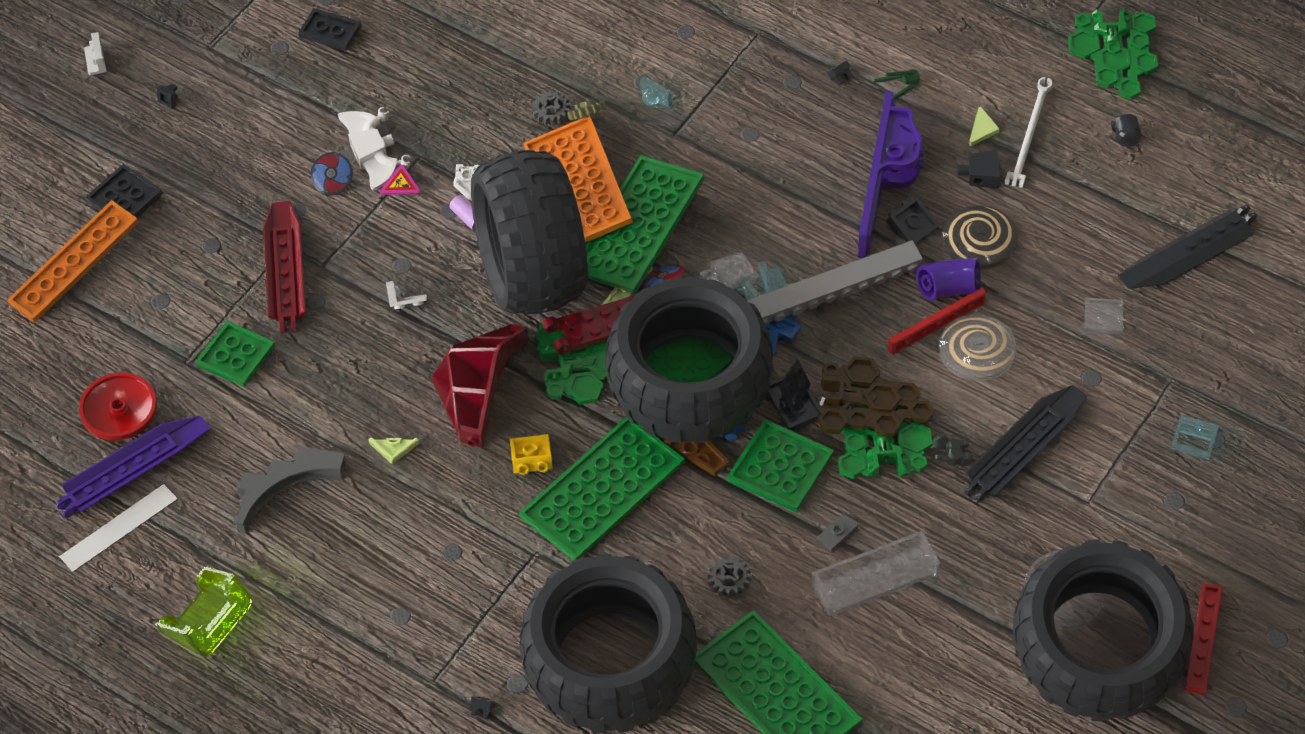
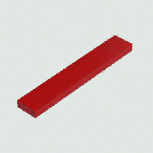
(936, 321)
(1203, 639)

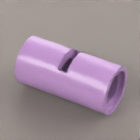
(463, 210)

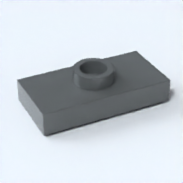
(837, 532)

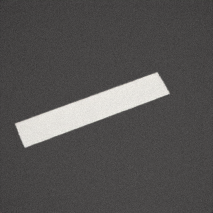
(118, 527)

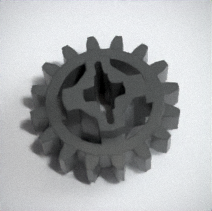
(551, 108)
(729, 576)

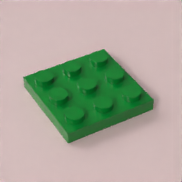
(235, 353)

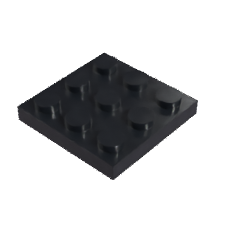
(127, 190)

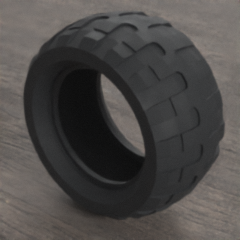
(529, 232)
(686, 310)
(1116, 572)
(605, 587)

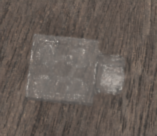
(730, 270)

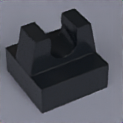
(837, 72)
(167, 95)
(481, 703)

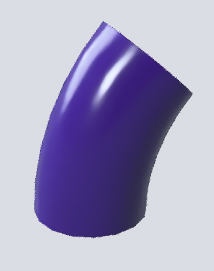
(949, 278)

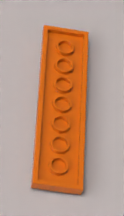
(72, 261)

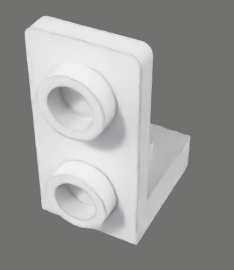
(393, 292)

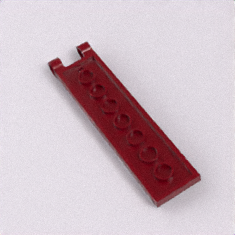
(589, 326)

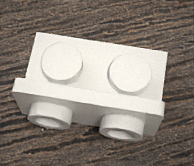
(95, 56)

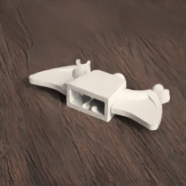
(370, 146)

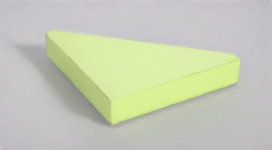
(982, 128)
(393, 448)

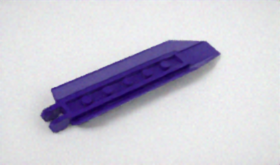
(129, 463)

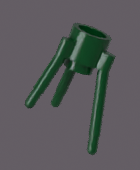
(908, 77)

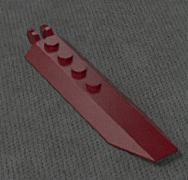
(283, 265)

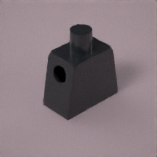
(981, 169)

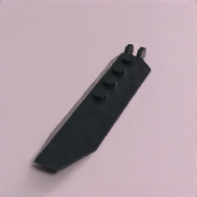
(1190, 249)
(1023, 441)

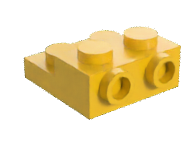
(531, 454)

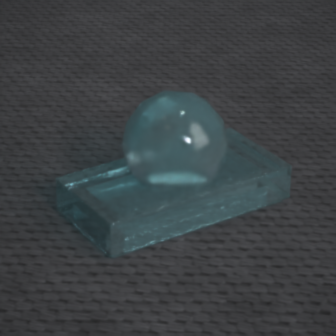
(654, 93)

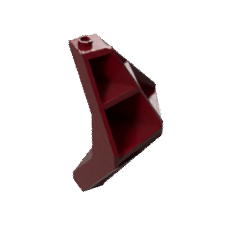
(470, 376)

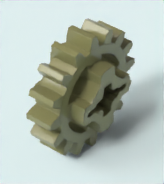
(587, 108)

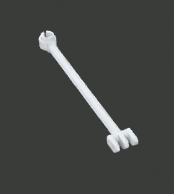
(1017, 176)

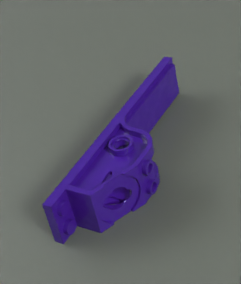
(896, 149)

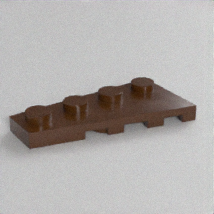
(702, 454)

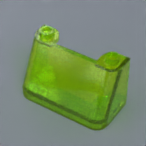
(210, 614)

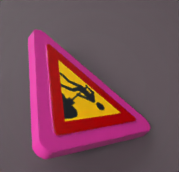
(400, 183)

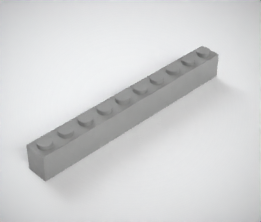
(838, 282)

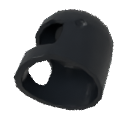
(1127, 130)

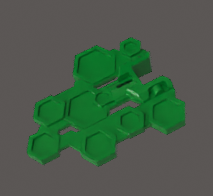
(1115, 58)
(583, 386)
(908, 454)

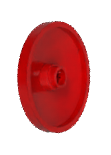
(117, 406)

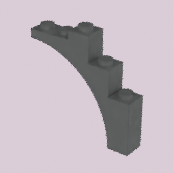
(306, 466)

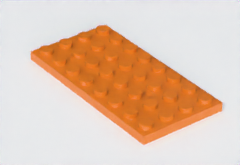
(590, 175)

